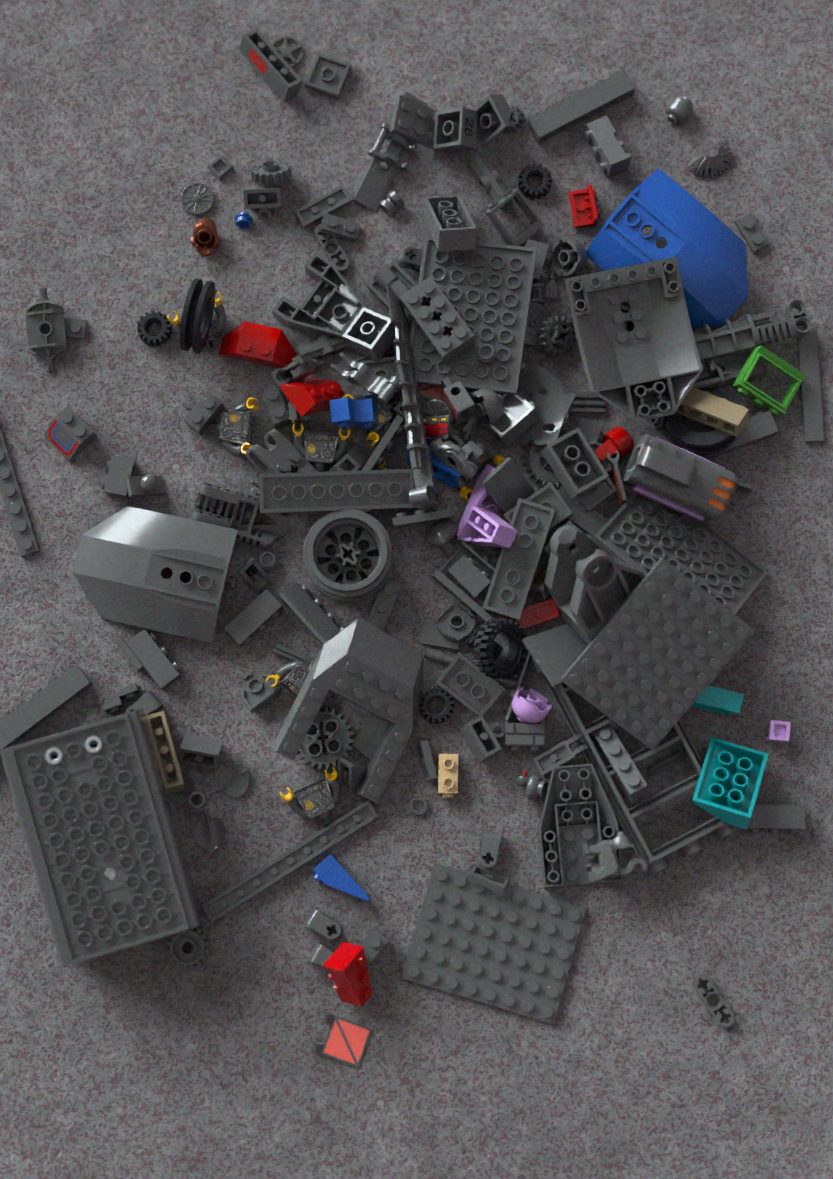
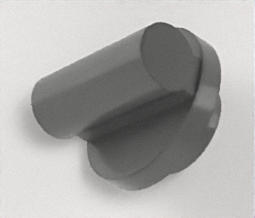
(658, 423)

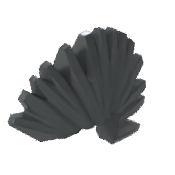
(713, 164)

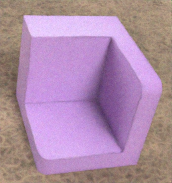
(779, 731)

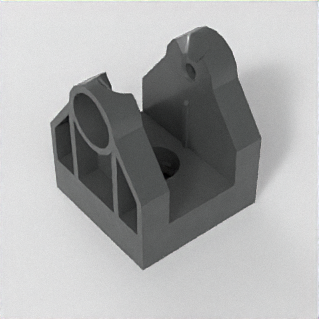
(587, 581)

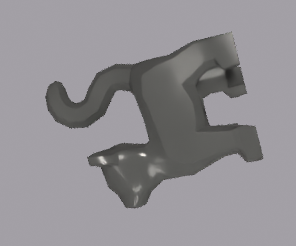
(299, 369)
(608, 860)

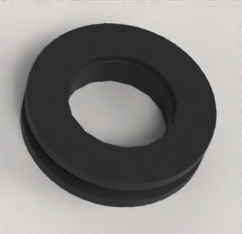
(197, 315)
(698, 442)

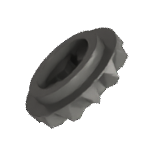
(518, 120)

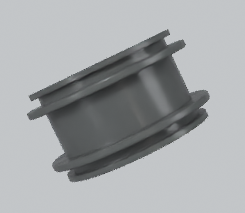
(344, 524)

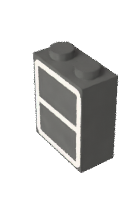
(516, 418)

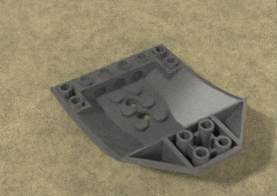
(655, 363)
(123, 564)

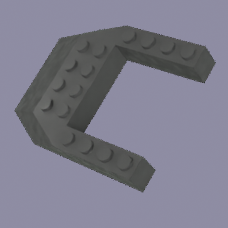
(372, 674)

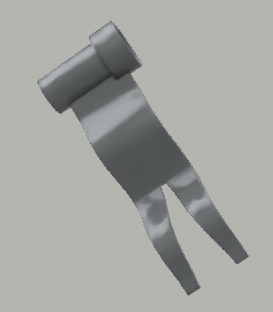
(369, 380)

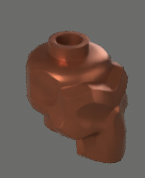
(205, 237)

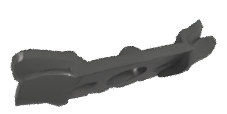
(449, 449)

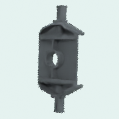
(51, 344)

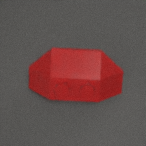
(258, 345)

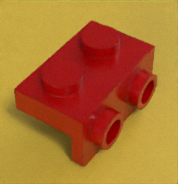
(583, 207)

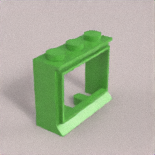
(757, 396)

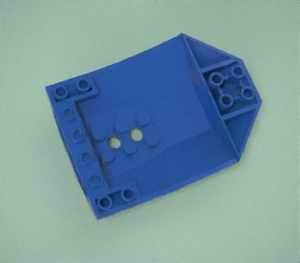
(706, 250)

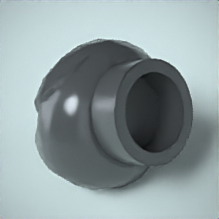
(534, 785)

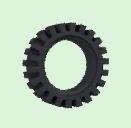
(485, 646)

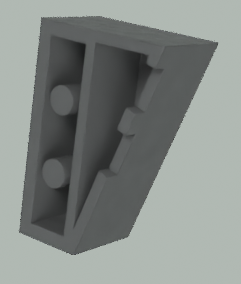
(607, 147)

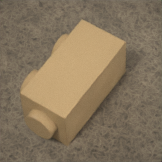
(448, 775)

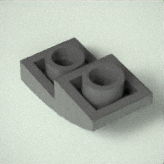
(115, 702)

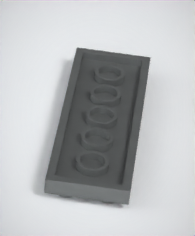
(519, 562)

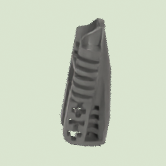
(249, 523)

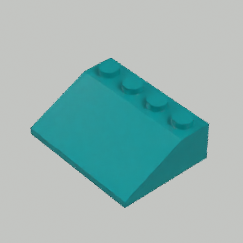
(730, 781)

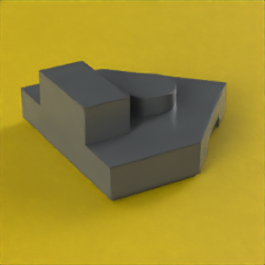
(257, 692)

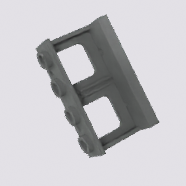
(476, 605)

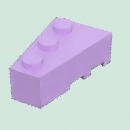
(486, 529)

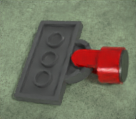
(615, 440)

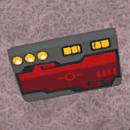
(438, 427)

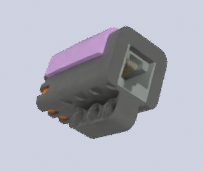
(679, 479)

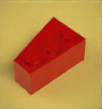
(350, 974)

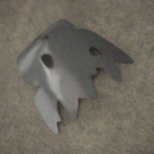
(551, 408)

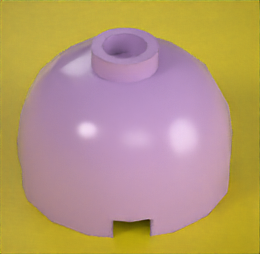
(530, 705)

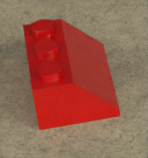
(312, 394)

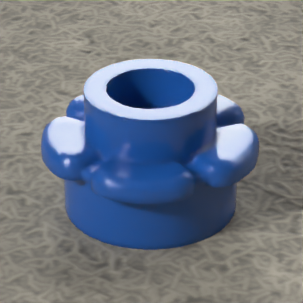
(243, 217)

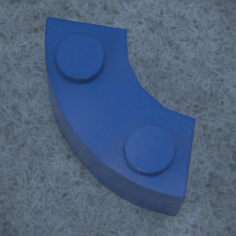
(354, 413)

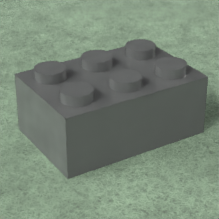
(575, 463)

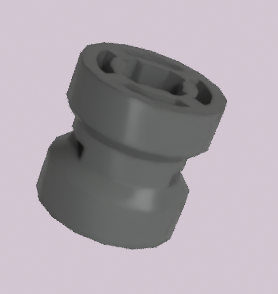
(391, 203)

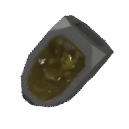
(538, 589)

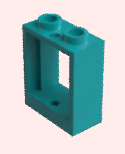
(719, 701)

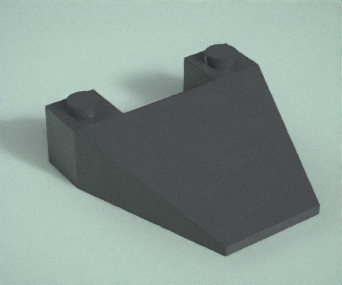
(327, 308)

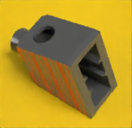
(458, 399)

